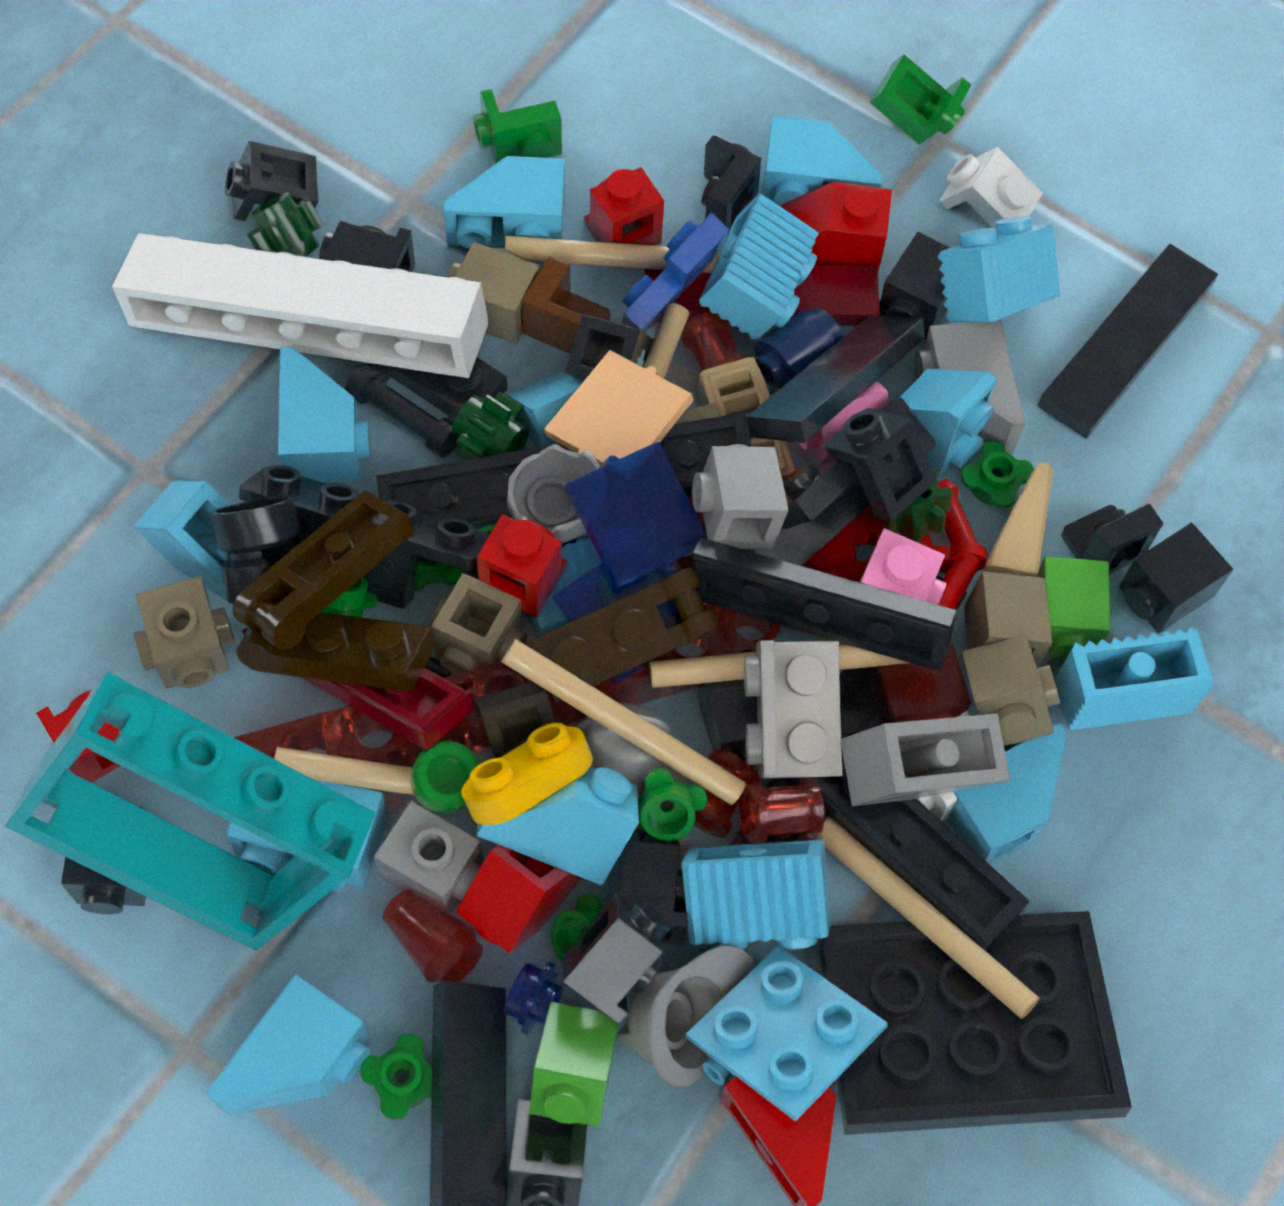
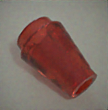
(433, 938)

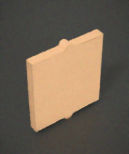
(618, 410)

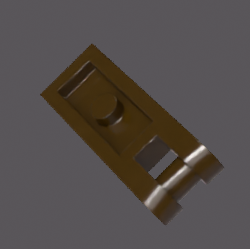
(321, 569)
(628, 632)
(347, 652)

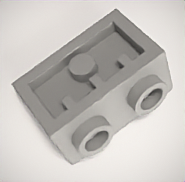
(795, 709)

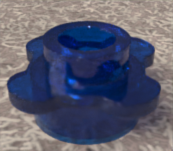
(532, 995)

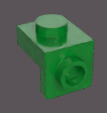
(919, 102)
(518, 132)

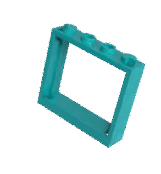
(213, 773)

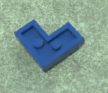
(686, 259)

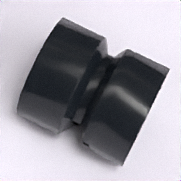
(254, 537)

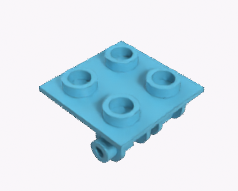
(784, 1033)

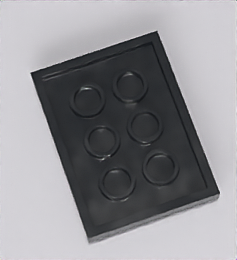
(960, 1052)

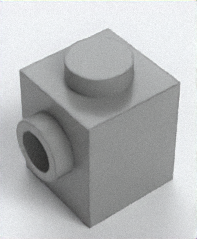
(741, 496)
(429, 857)

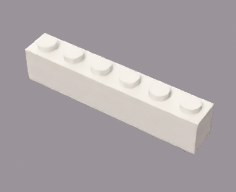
(303, 304)

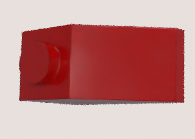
(849, 222)
(514, 897)
(790, 1149)

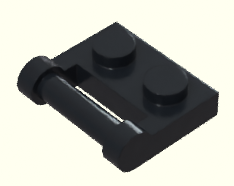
(443, 391)

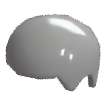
(539, 493)

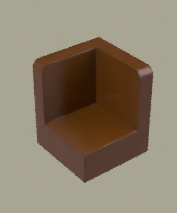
(551, 309)

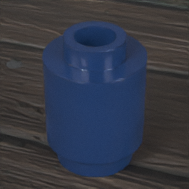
(795, 345)

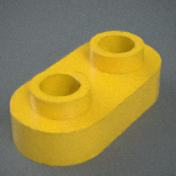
(526, 775)

